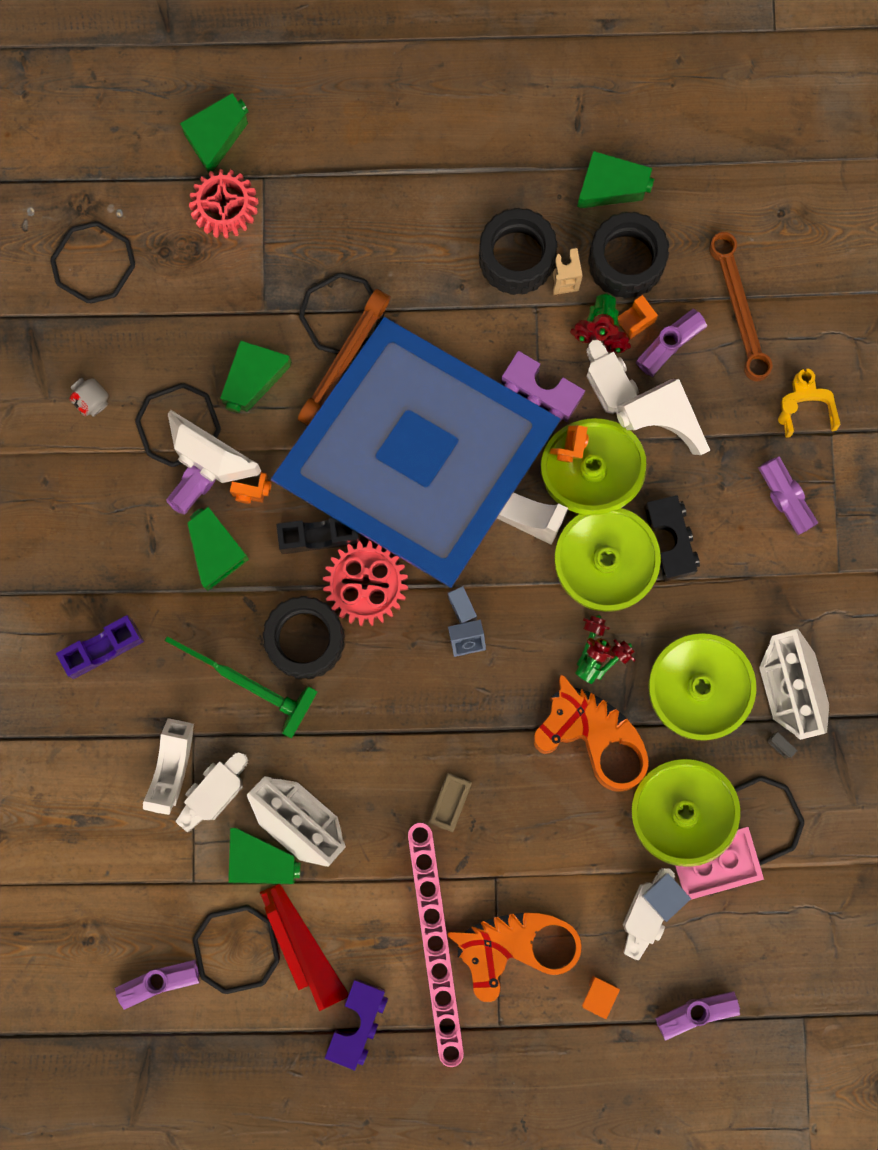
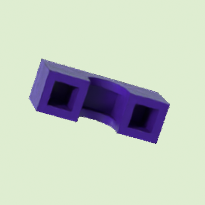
(89, 654)
(349, 1048)

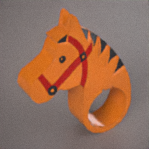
(588, 717)
(494, 941)

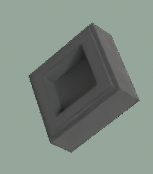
(781, 745)

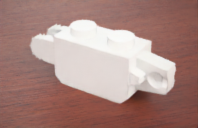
(609, 377)
(213, 793)
(642, 921)

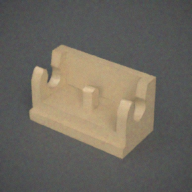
(567, 277)

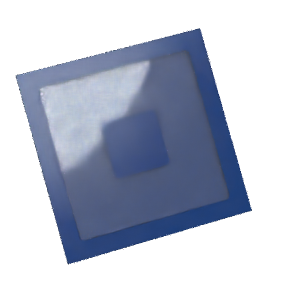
(416, 451)

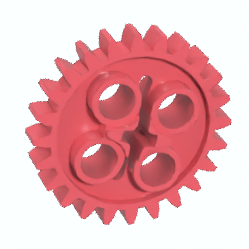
(362, 607)

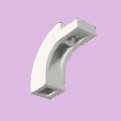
(170, 767)

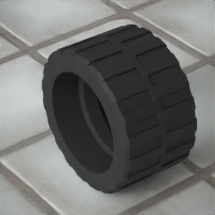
(524, 222)
(641, 228)
(293, 607)

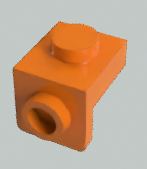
(574, 446)
(245, 493)

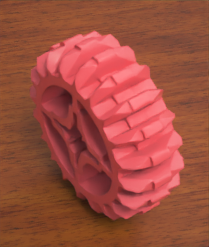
(233, 203)

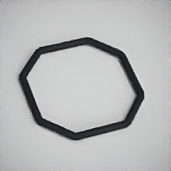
(122, 281)
(320, 285)
(163, 392)
(794, 806)
(199, 958)

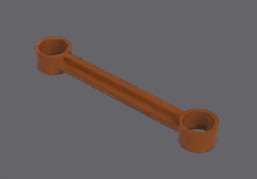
(740, 306)
(373, 310)

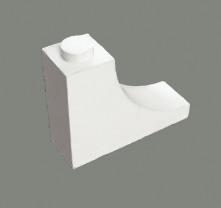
(668, 408)
(533, 517)

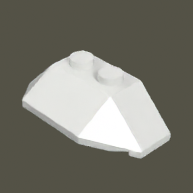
(208, 453)
(795, 685)
(297, 820)

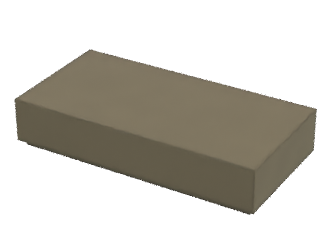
(450, 802)

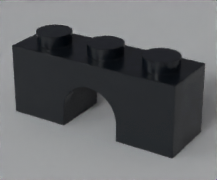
(669, 516)
(303, 536)

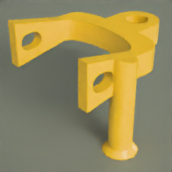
(806, 392)

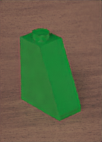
(215, 130)
(614, 182)
(252, 375)
(214, 548)
(259, 861)

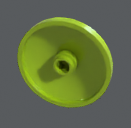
(605, 475)
(607, 560)
(702, 687)
(686, 812)

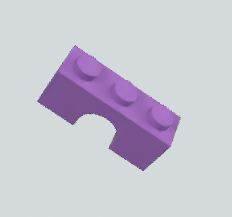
(558, 401)

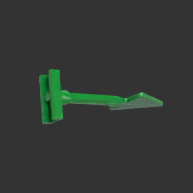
(294, 709)

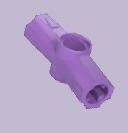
(660, 352)
(189, 490)
(787, 495)
(174, 977)
(714, 1008)

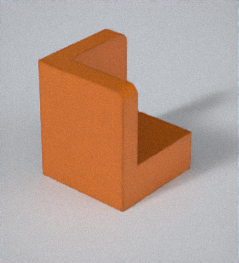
(637, 317)
(600, 997)

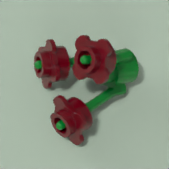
(603, 327)
(599, 651)

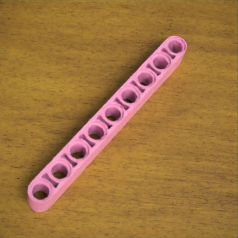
(440, 956)

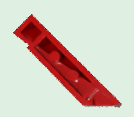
(301, 950)

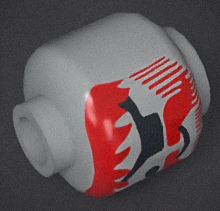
(88, 397)

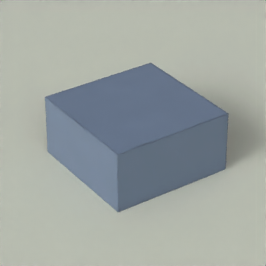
(462, 605)
(467, 638)
(666, 897)

